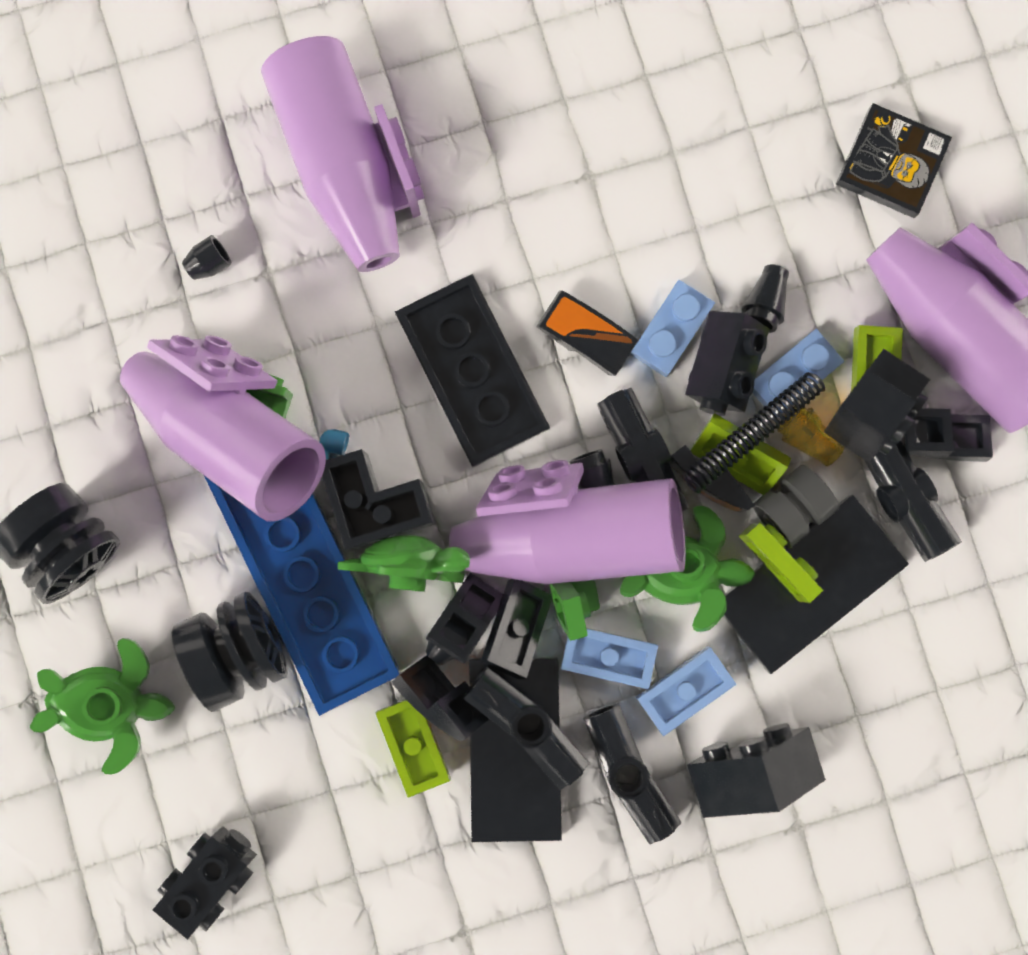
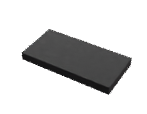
(472, 370)
(851, 564)
(508, 789)

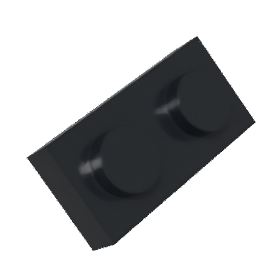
(517, 629)

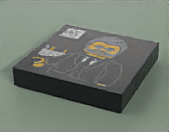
(893, 160)

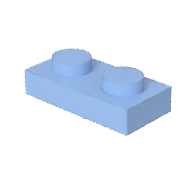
(672, 328)
(810, 355)
(611, 658)
(686, 690)

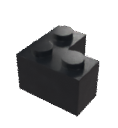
(879, 407)
(364, 511)
(757, 775)

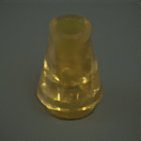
(807, 434)

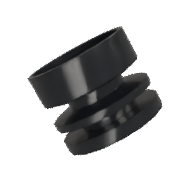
(55, 542)
(222, 655)

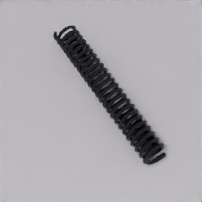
(697, 474)

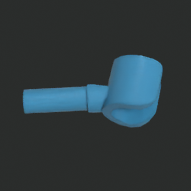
(334, 442)

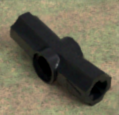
(638, 446)
(912, 500)
(546, 746)
(643, 797)

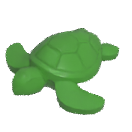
(410, 562)
(700, 576)
(103, 704)

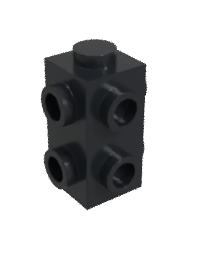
(727, 362)
(194, 895)

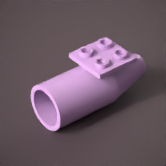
(346, 163)
(963, 313)
(203, 414)
(550, 532)

